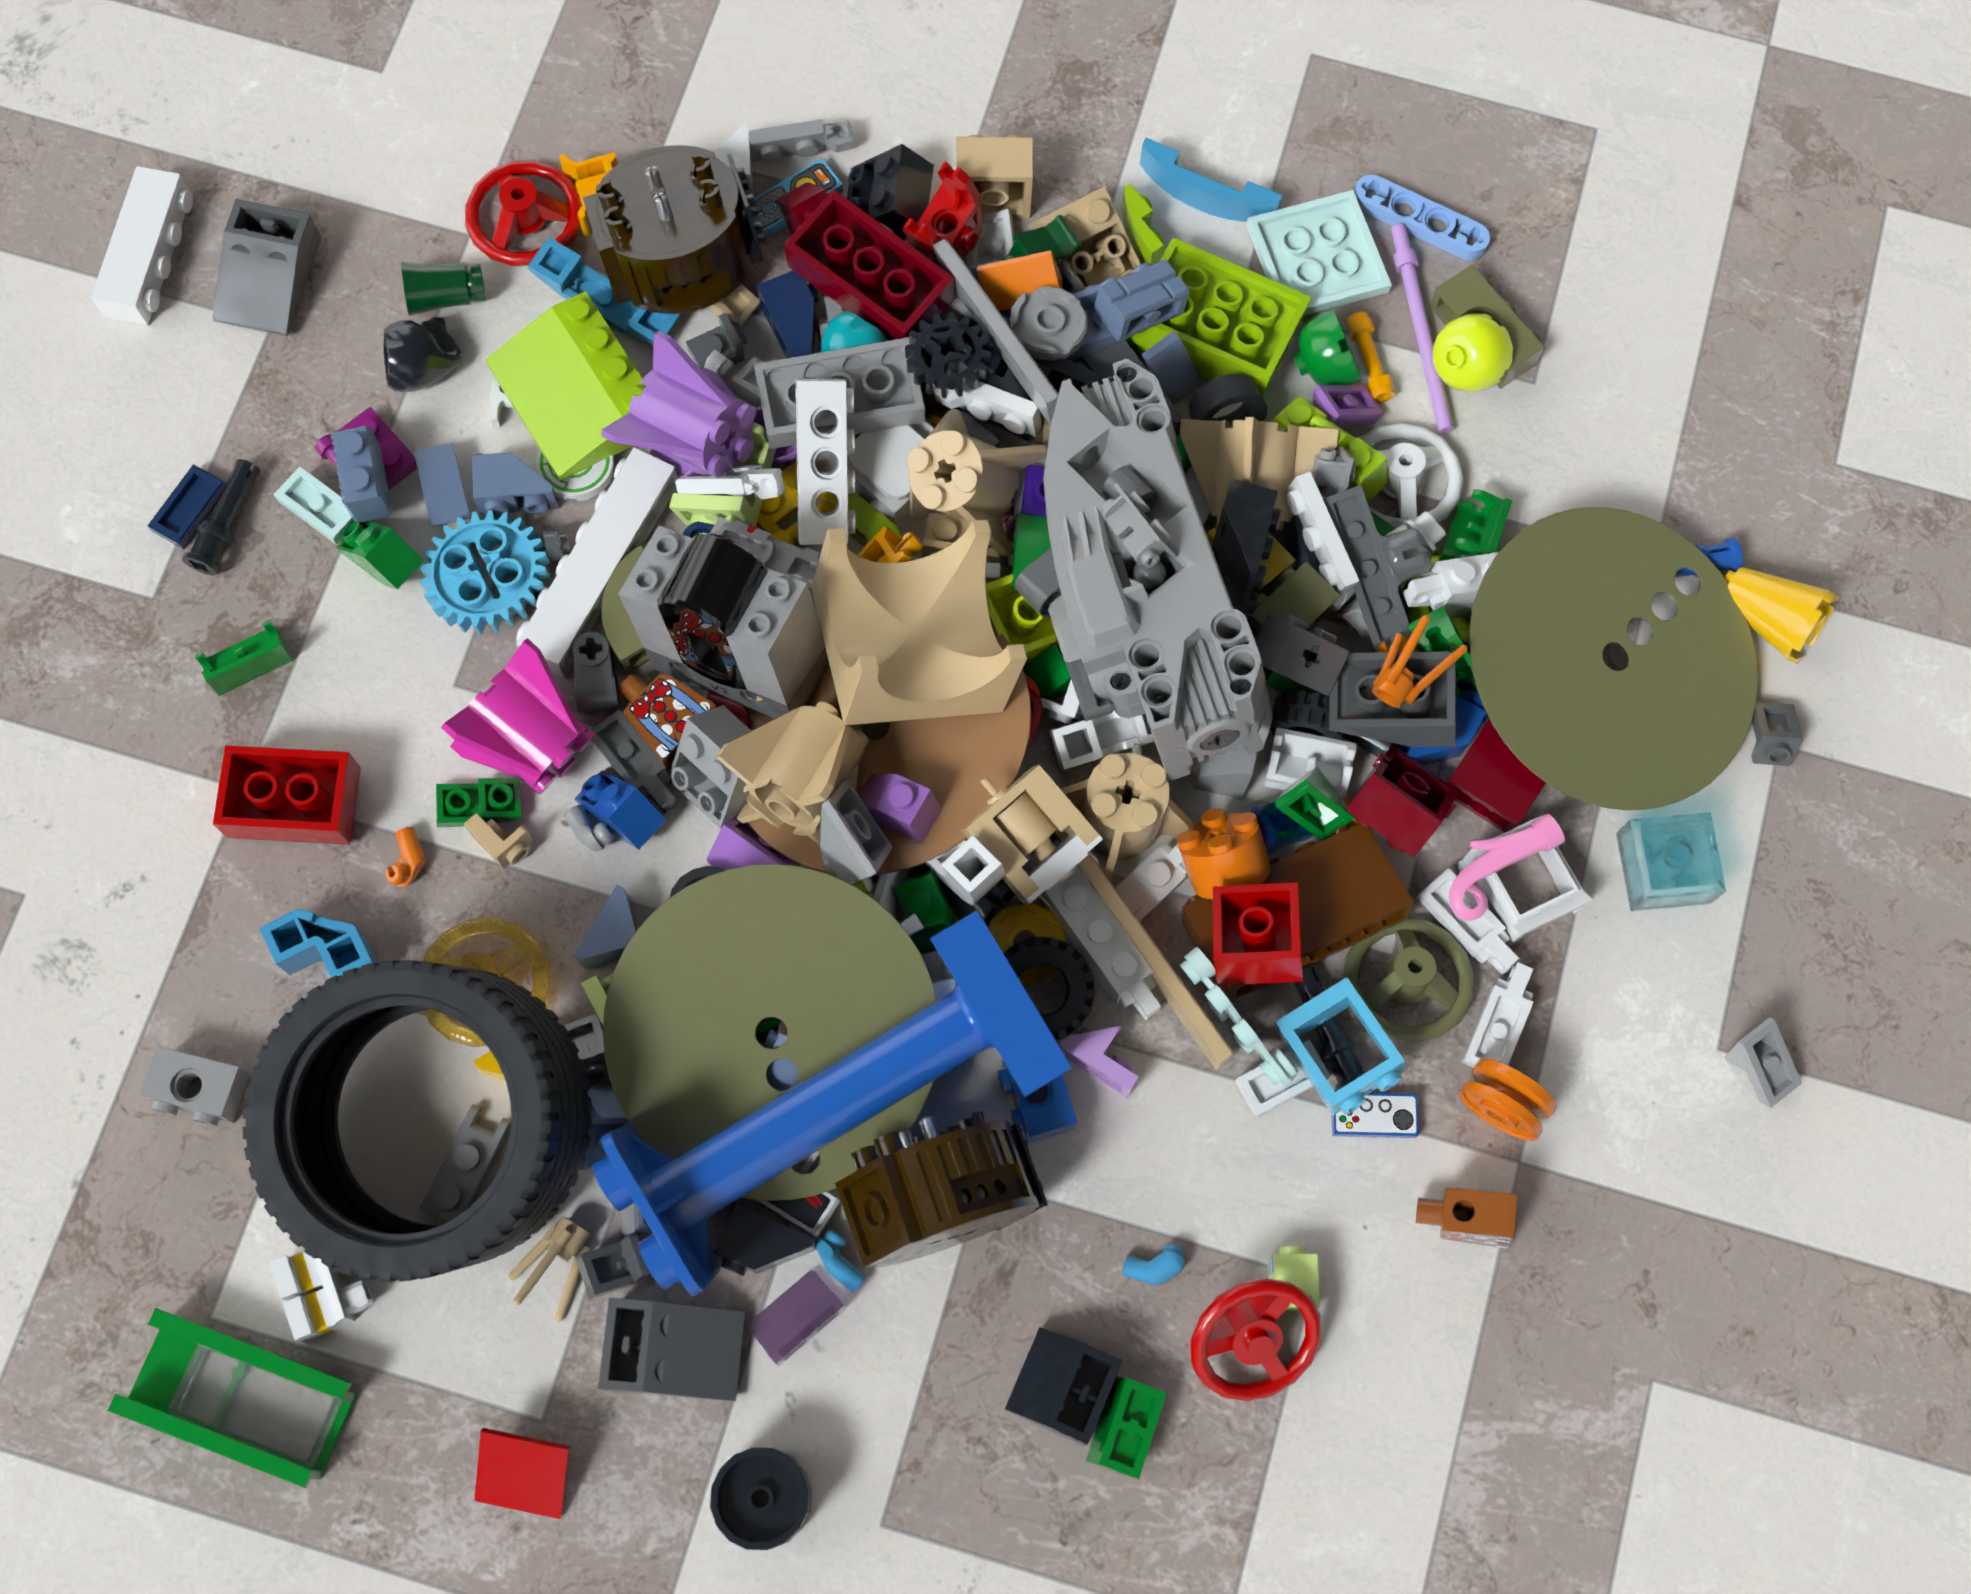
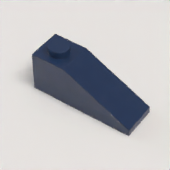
(790, 311)

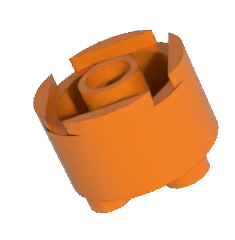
(1224, 851)

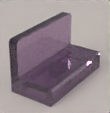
(795, 1317)

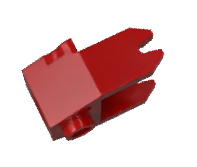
(953, 206)

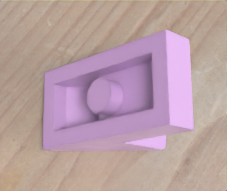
(1089, 1052)

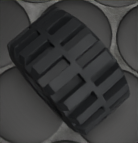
(1073, 968)

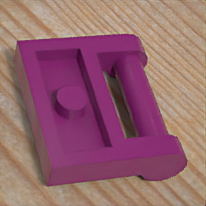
(396, 456)

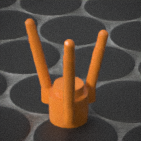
(1395, 681)

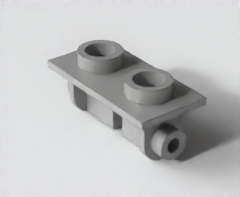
(1333, 470)
(1148, 538)

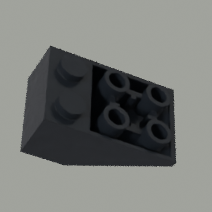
(1243, 541)

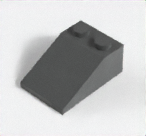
(1423, 724)

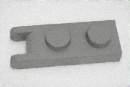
(464, 1167)

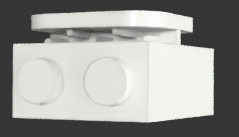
(883, 469)

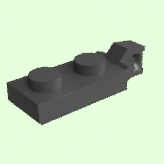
(633, 759)

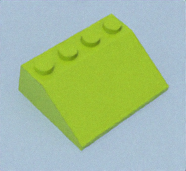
(1231, 317)
(568, 383)

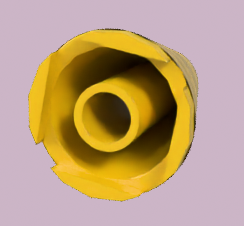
(1781, 609)

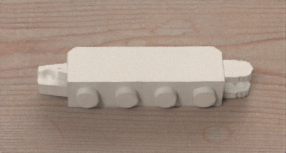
(1450, 585)
(1100, 941)

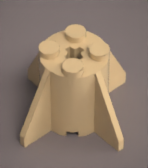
(1253, 454)
(967, 476)
(795, 766)
(1127, 805)

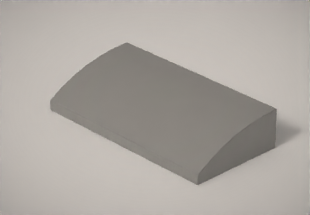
(876, 372)

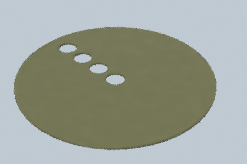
(1541, 674)
(747, 951)

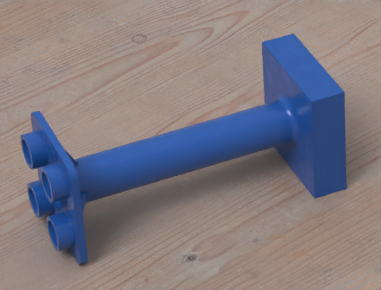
(681, 1193)

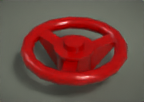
(522, 209)
(1253, 1335)

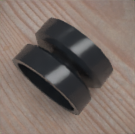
(739, 1515)

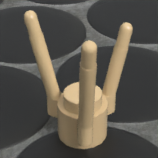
(562, 1242)

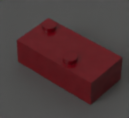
(868, 268)

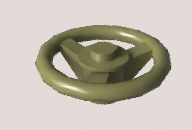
(1414, 977)

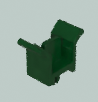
(1053, 237)

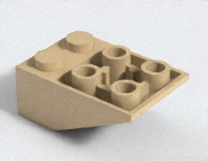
(1104, 242)

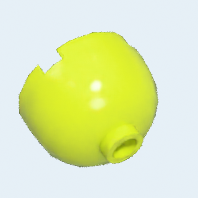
(1472, 353)

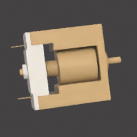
(1020, 823)

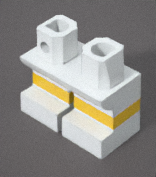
(316, 1296)

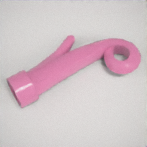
(1503, 851)

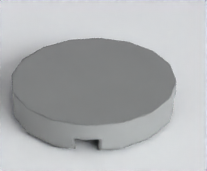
(1049, 323)

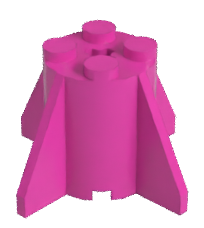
(521, 723)

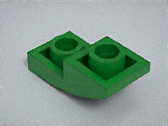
(1029, 542)
(489, 798)

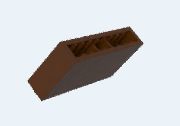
(1343, 893)

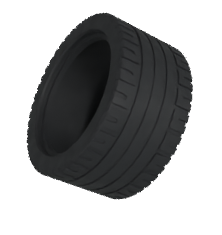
(296, 1131)

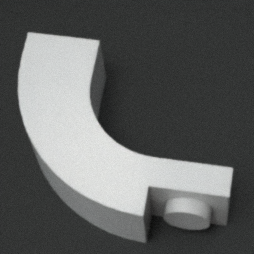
(968, 870)

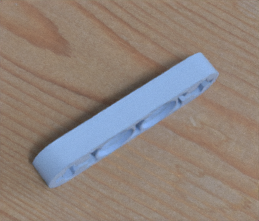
(1424, 211)

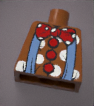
(661, 712)
(1490, 1213)

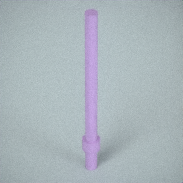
(1406, 264)

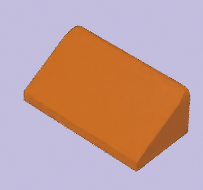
(1013, 277)

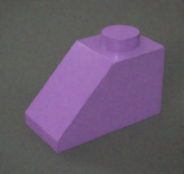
(901, 805)

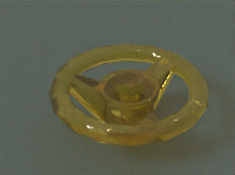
(498, 962)

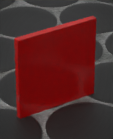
(521, 1473)

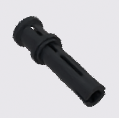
(215, 533)
(1336, 1045)

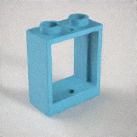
(1318, 1011)

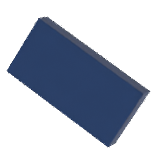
(187, 506)

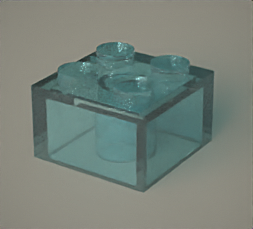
(1670, 861)

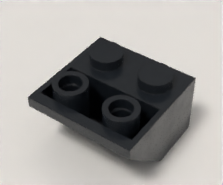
(892, 187)
(1063, 1385)

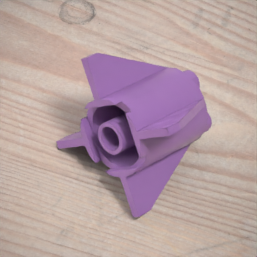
(686, 415)

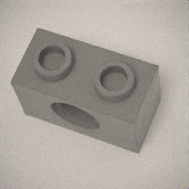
(173, 1073)

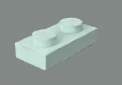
(315, 504)

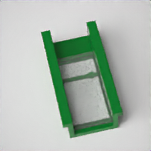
(237, 1400)

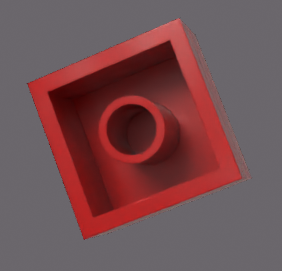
(1257, 934)

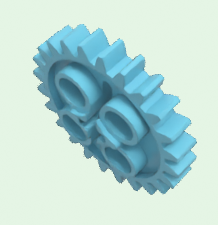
(451, 588)

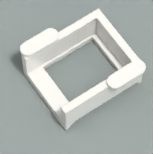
(1571, 899)

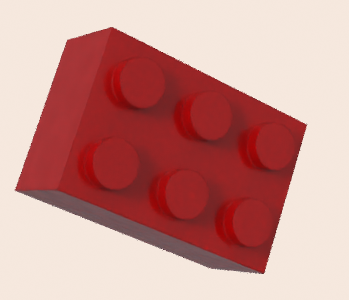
(287, 795)

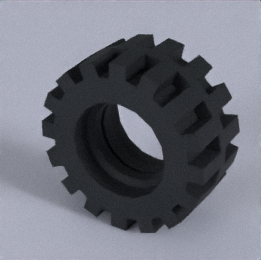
(1303, 714)

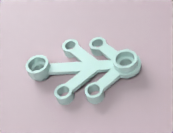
(1275, 1064)

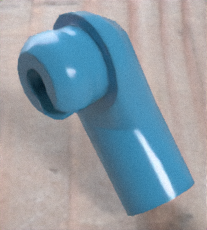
(836, 1264)
(1157, 1270)

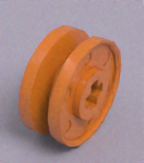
(1507, 1099)

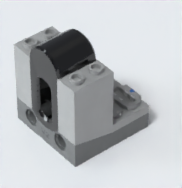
(730, 614)

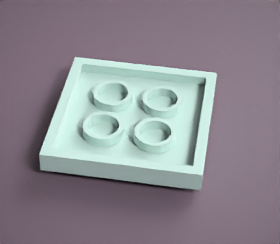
(1321, 251)

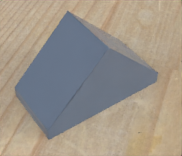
(609, 932)

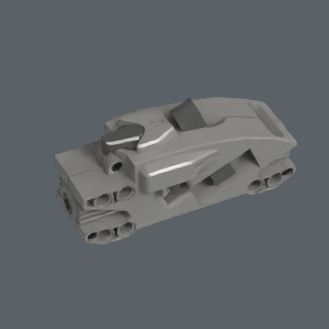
(1130, 626)

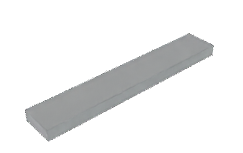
(998, 330)

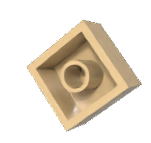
(999, 171)

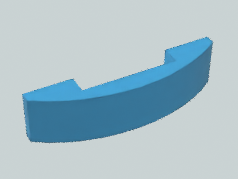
(1201, 192)
(568, 276)

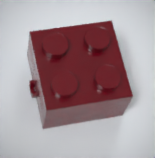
(1402, 801)

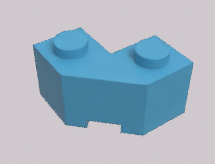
(306, 938)

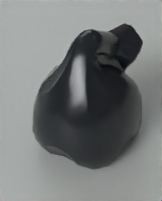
(418, 354)

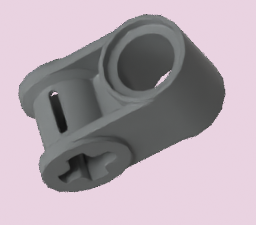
(595, 679)

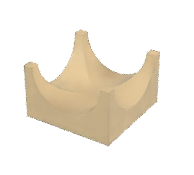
(912, 633)

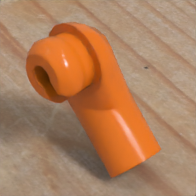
(410, 862)

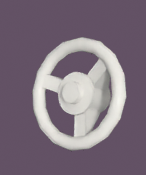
(1407, 467)

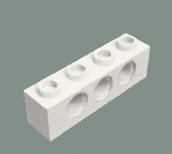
(811, 398)

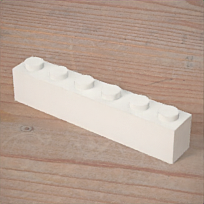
(617, 527)

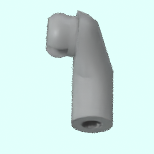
(585, 832)

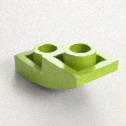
(1137, 220)

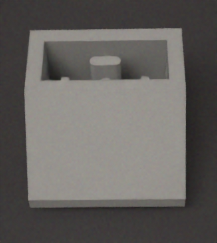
(699, 772)

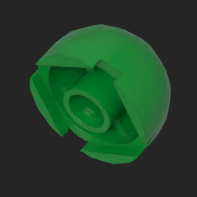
(1326, 352)

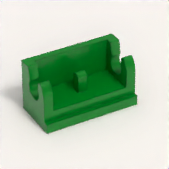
(1476, 528)
(1443, 636)
(245, 660)
(1126, 1427)

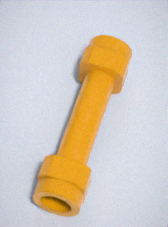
(1361, 330)

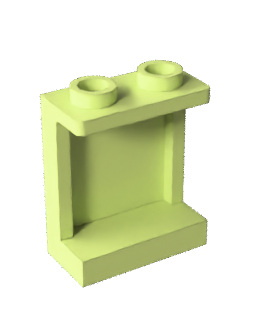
(709, 508)

